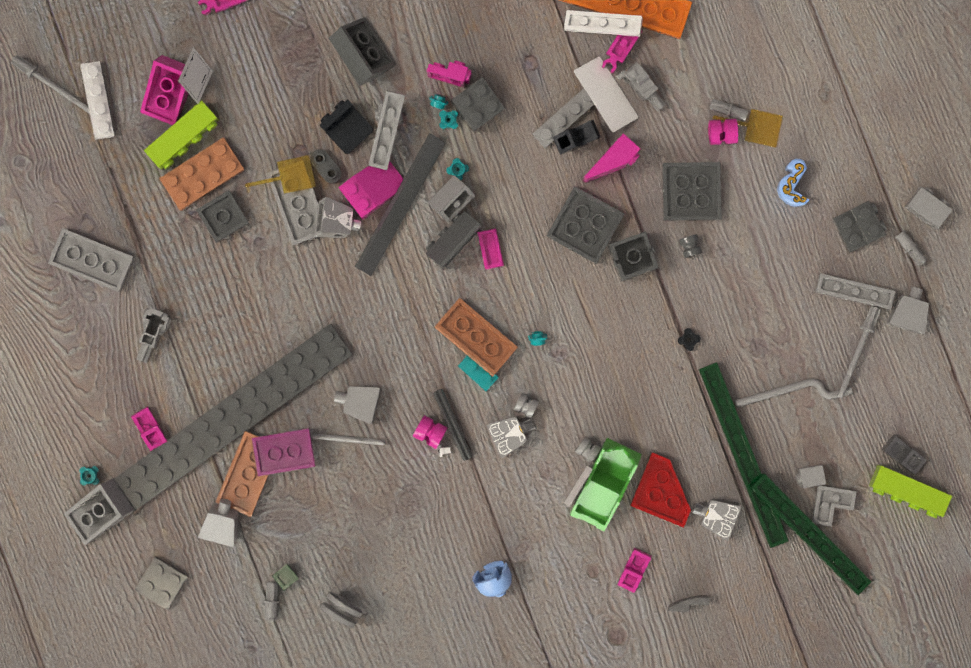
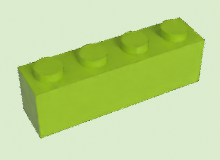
(181, 135)
(909, 490)

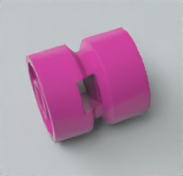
(723, 131)
(430, 432)

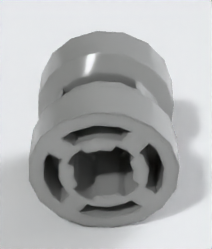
(526, 405)
(587, 449)

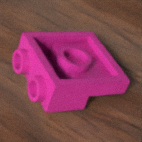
(456, 73)

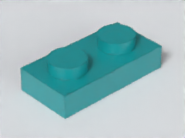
(477, 373)

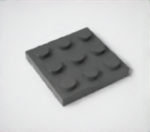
(691, 191)
(585, 225)

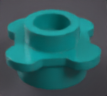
(438, 101)
(452, 123)
(457, 164)
(537, 338)
(84, 475)

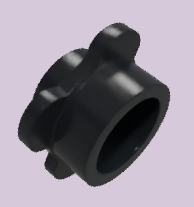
(689, 334)

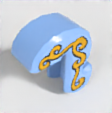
(788, 183)

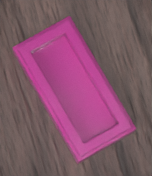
(490, 249)

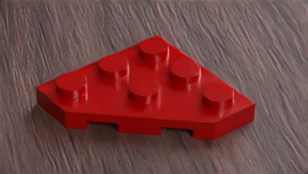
(661, 492)

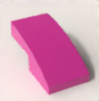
(149, 428)
(634, 570)

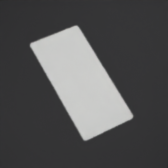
(606, 94)

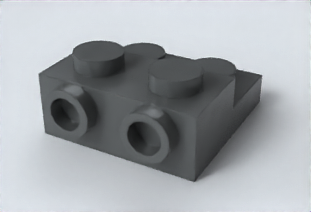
(860, 226)

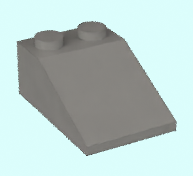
(99, 511)

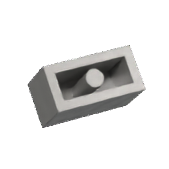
(451, 199)
(928, 207)

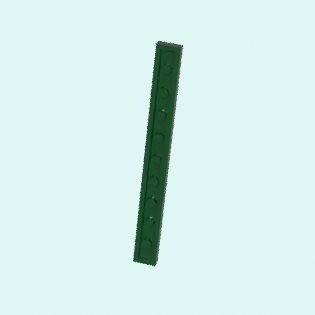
(741, 451)

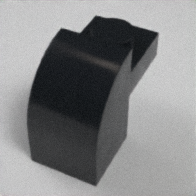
(576, 137)

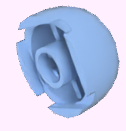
(493, 580)

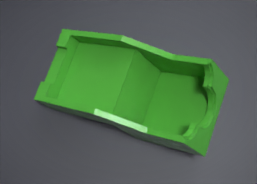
(606, 484)

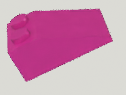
(164, 93)
(616, 158)
(371, 188)

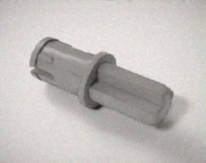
(728, 110)
(911, 248)
(271, 601)

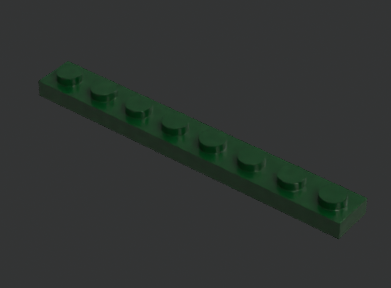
(810, 534)

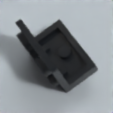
(346, 126)

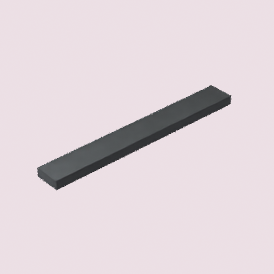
(400, 204)

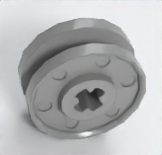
(341, 609)

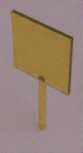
(761, 128)
(294, 173)

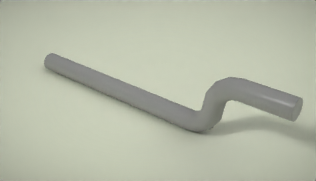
(789, 388)

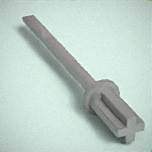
(31, 70)
(868, 326)
(342, 438)

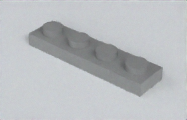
(564, 118)
(386, 130)
(855, 291)

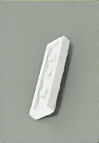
(603, 23)
(97, 100)

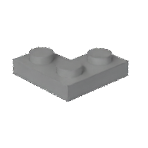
(829, 498)

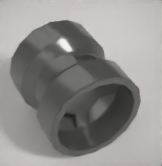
(690, 245)

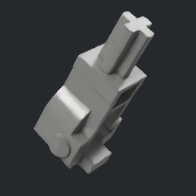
(642, 85)
(148, 340)

